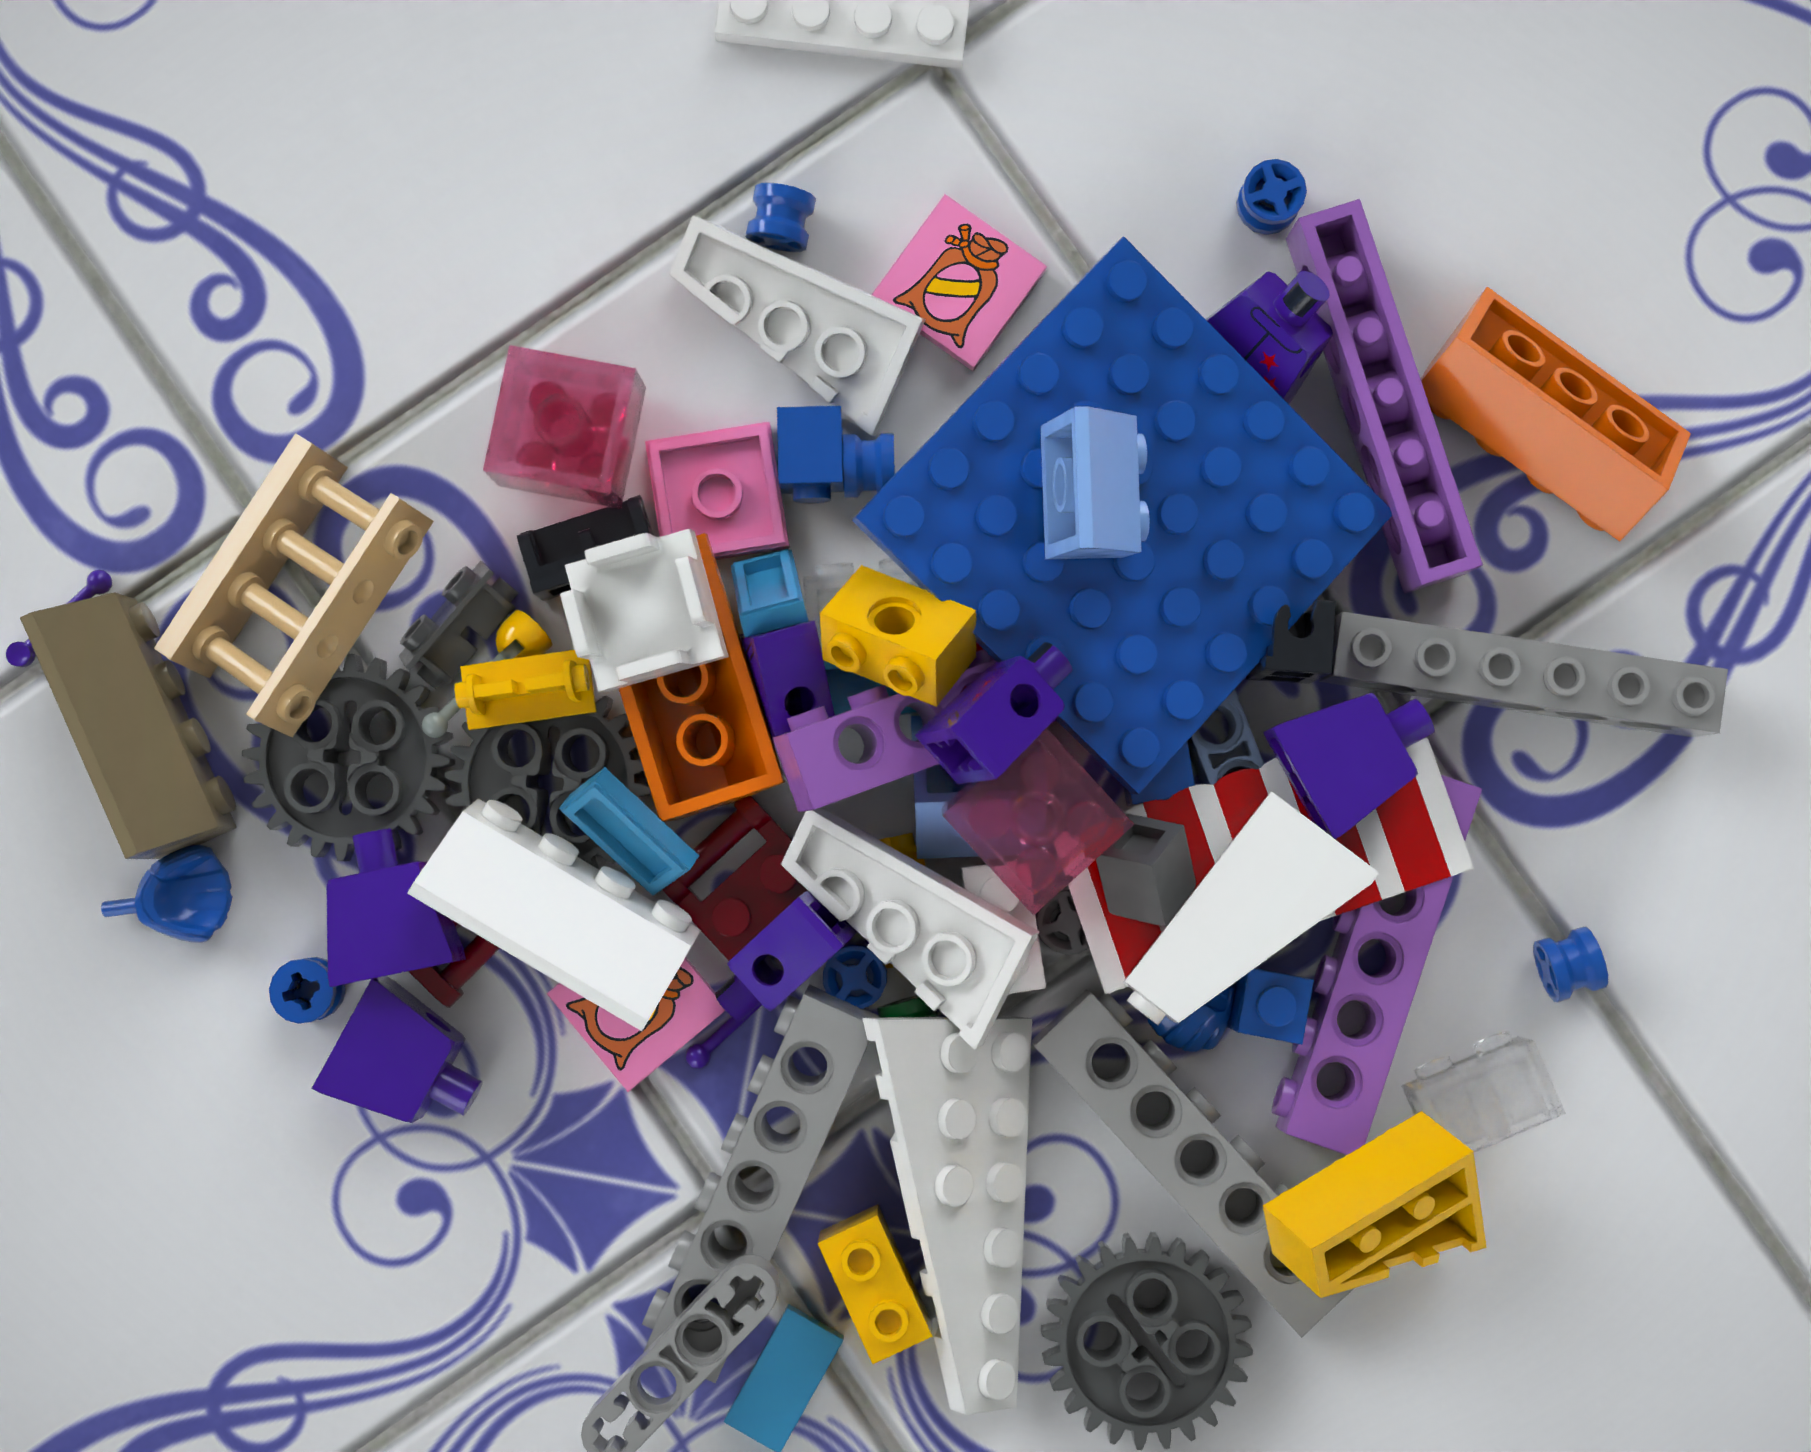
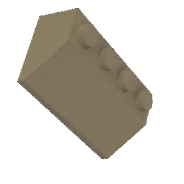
(131, 724)

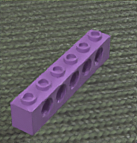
(1385, 399)
(812, 754)
(1345, 1118)

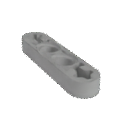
(685, 1362)

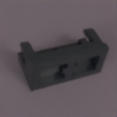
(554, 546)
(1302, 651)

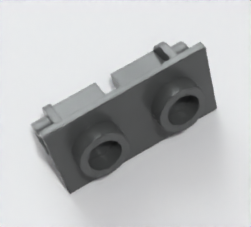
(468, 603)

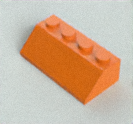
(1554, 415)
(704, 725)

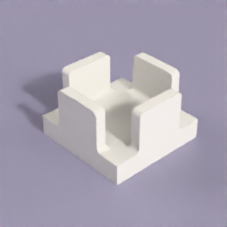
(642, 609)

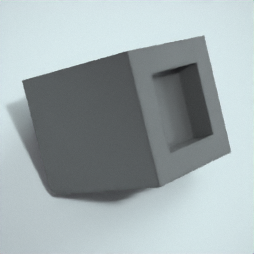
(1147, 871)

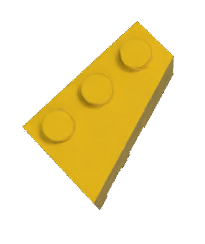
(1379, 1209)

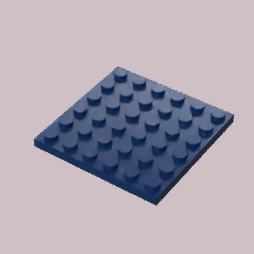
(1236, 495)

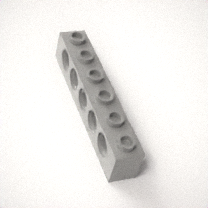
(1527, 675)
(840, 1035)
(1069, 1048)

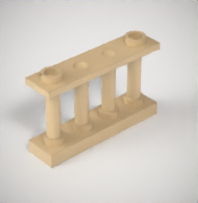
(250, 561)

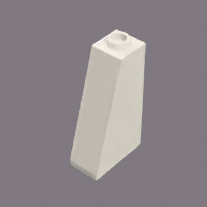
(1252, 903)

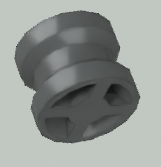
(1067, 923)

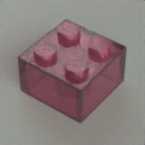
(565, 426)
(1037, 821)

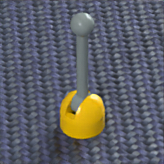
(515, 638)

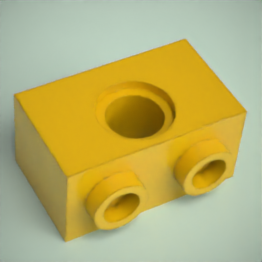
(898, 635)
(875, 1284)

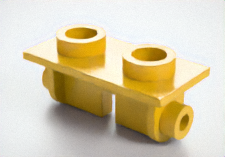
(525, 689)

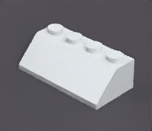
(556, 910)

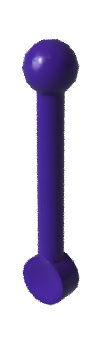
(22, 653)
(699, 1054)

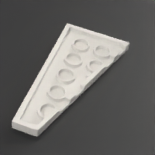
(963, 1188)

